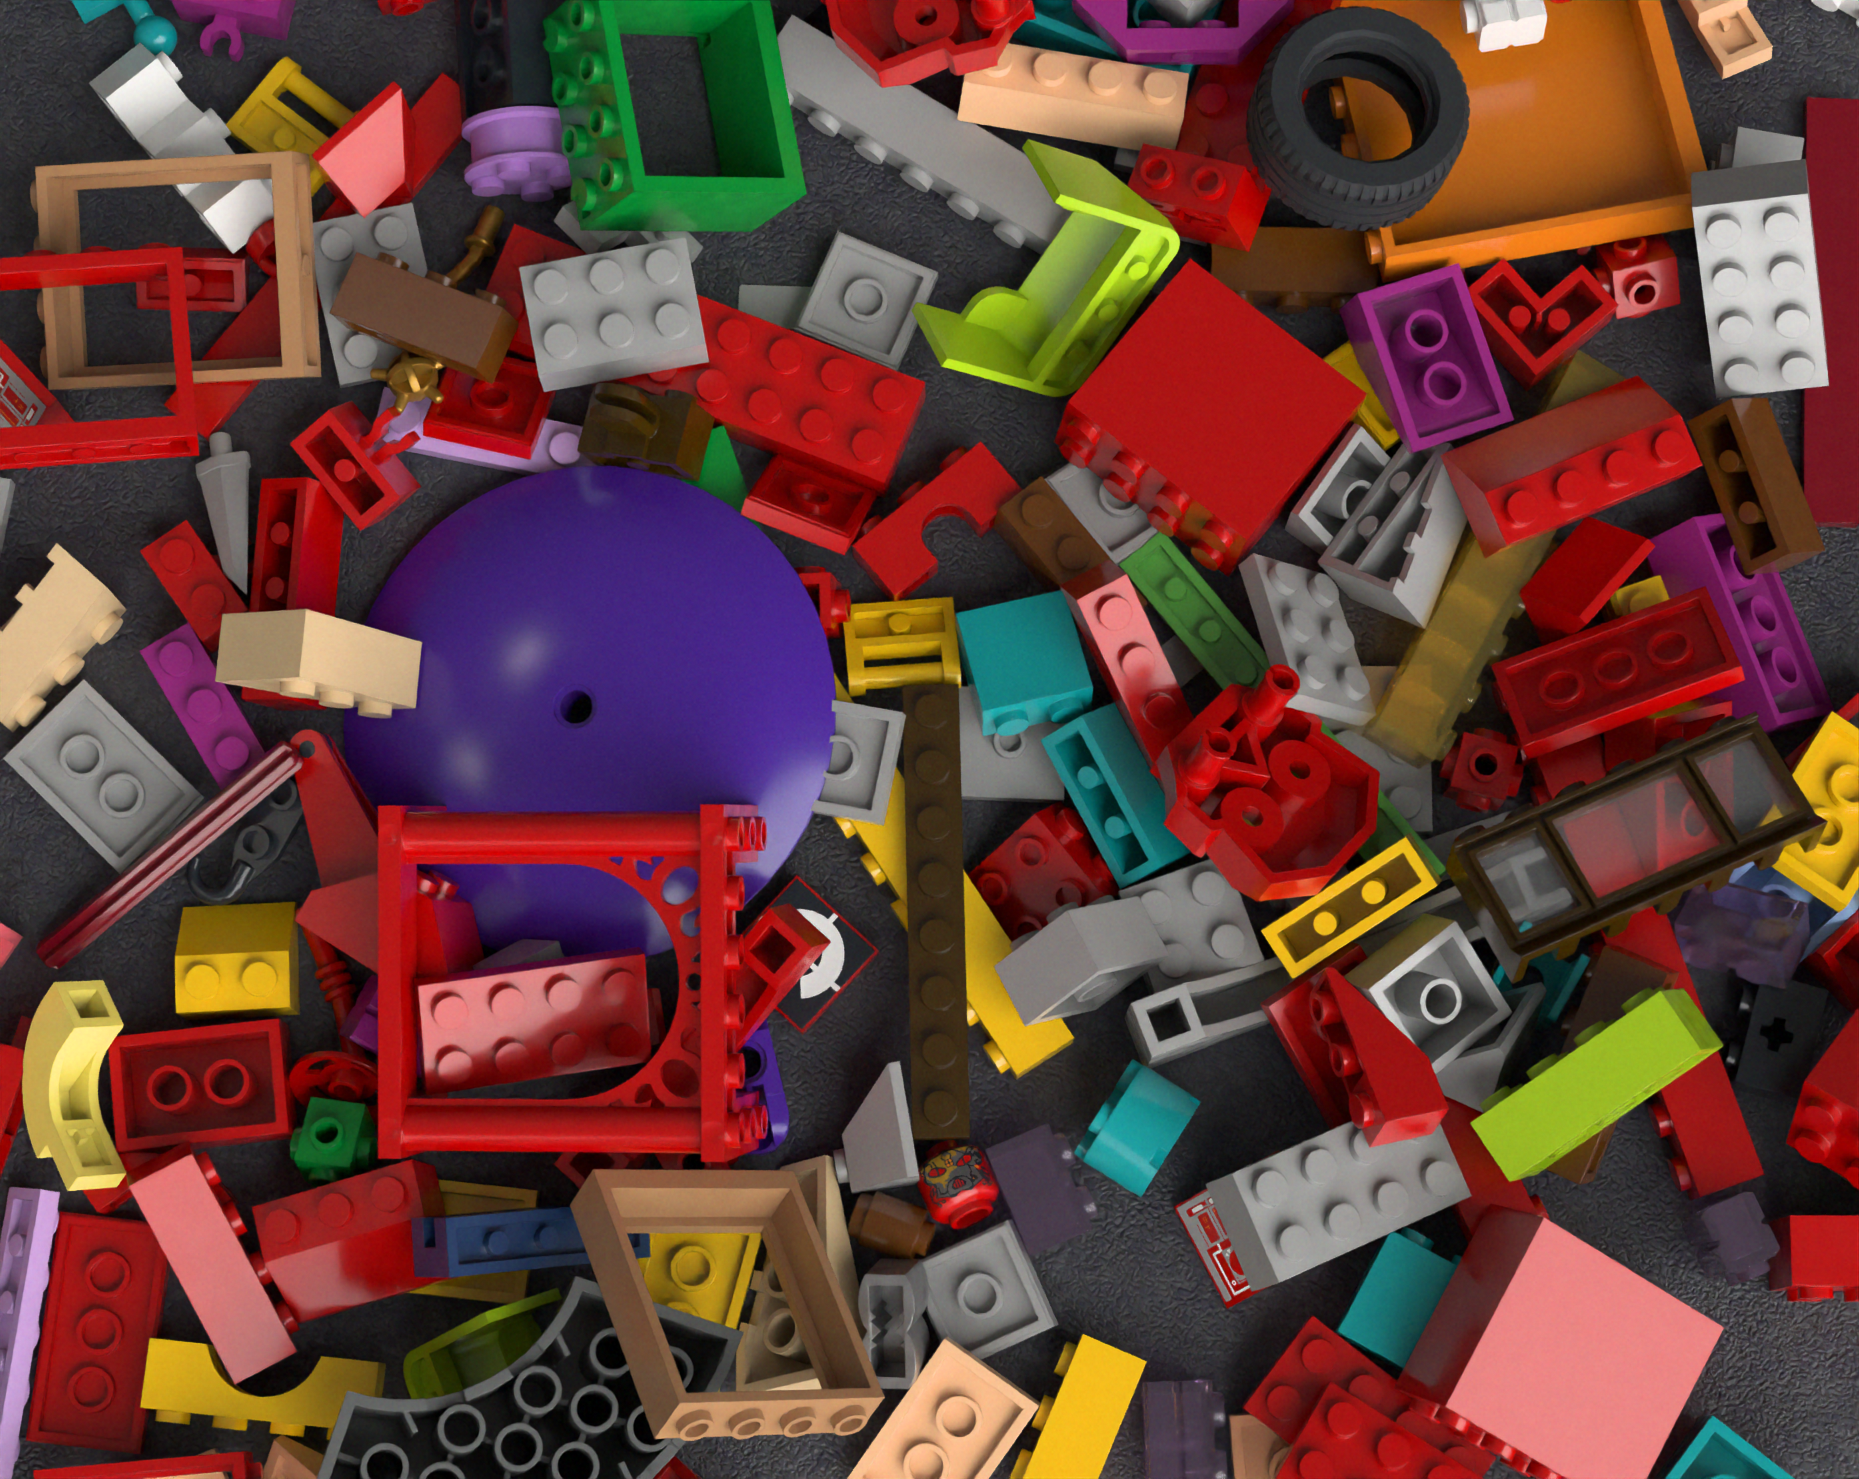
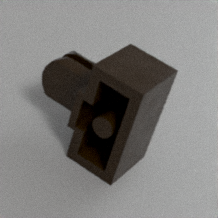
(646, 430)

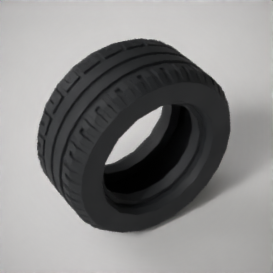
(1394, 57)

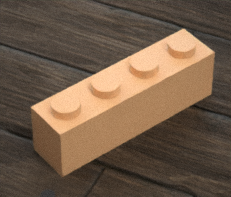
(1077, 98)

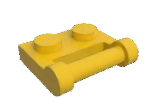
(271, 126)
(901, 631)

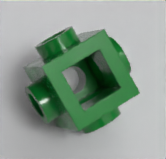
(334, 1141)

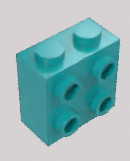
(1024, 663)
(1396, 1297)

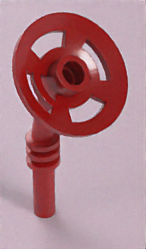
(349, 1073)

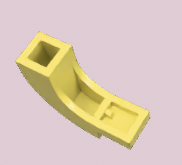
(61, 1083)

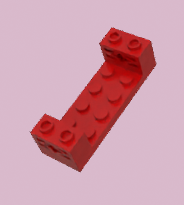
(1210, 180)

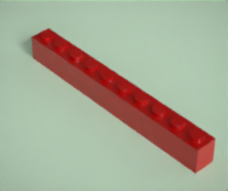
(1698, 1107)

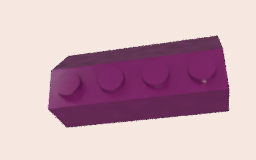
(1758, 619)

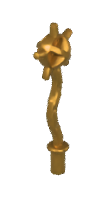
(415, 377)

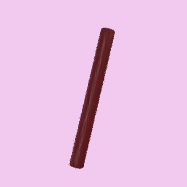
(169, 855)

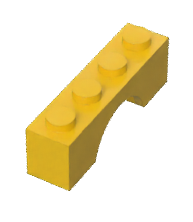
(191, 1379)

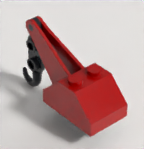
(346, 855)

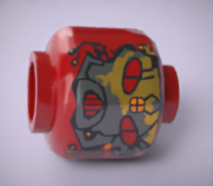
(957, 1184)

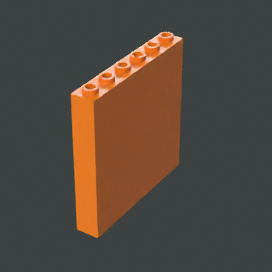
(1561, 145)

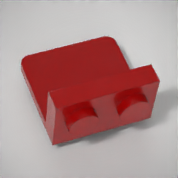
(1042, 869)

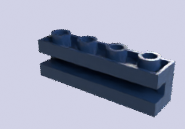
(502, 1241)

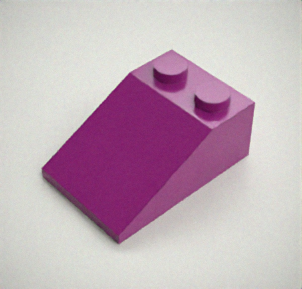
(1427, 358)

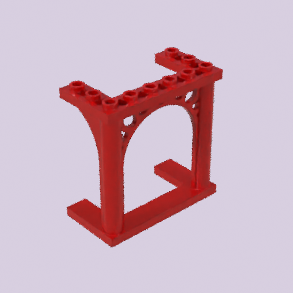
(711, 842)

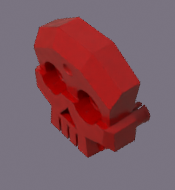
(898, 50)
(1239, 766)

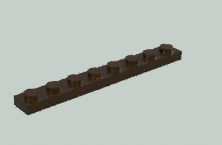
(936, 913)

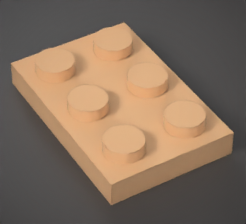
(950, 1422)

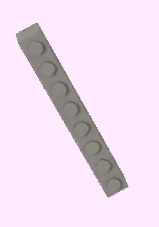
(919, 138)

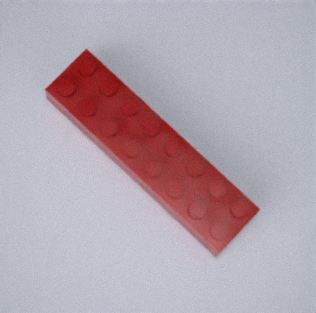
(762, 381)

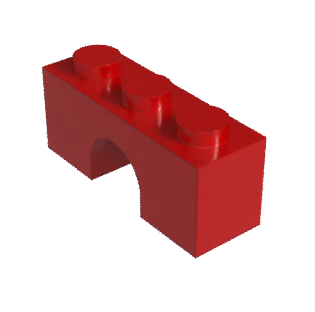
(968, 488)

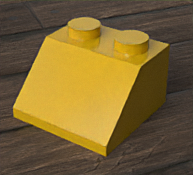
(237, 961)

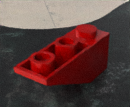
(1383, 1071)

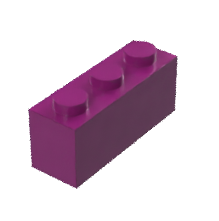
(203, 705)

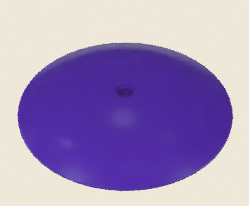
(675, 627)

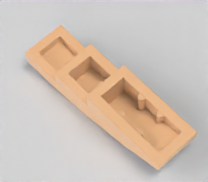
(1728, 34)

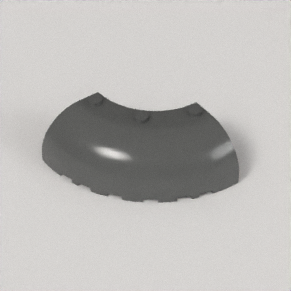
(547, 1416)

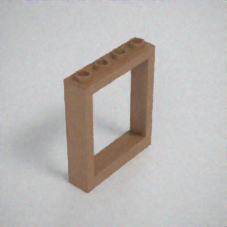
(63, 310)
(726, 1202)

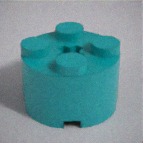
(1137, 1127)

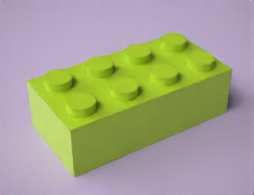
(1595, 1084)

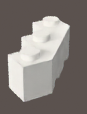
(166, 124)

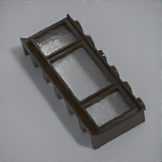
(1630, 842)

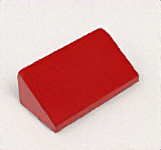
(213, 282)

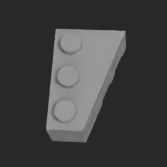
(1400, 537)

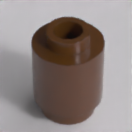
(891, 1226)

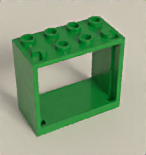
(745, 103)

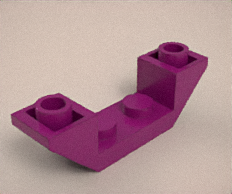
(1160, 44)

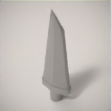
(226, 496)

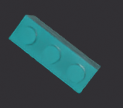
(1115, 794)

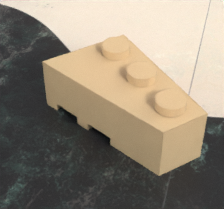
(51, 636)
(320, 660)

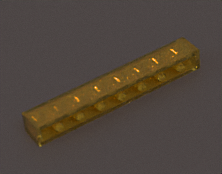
(1469, 617)

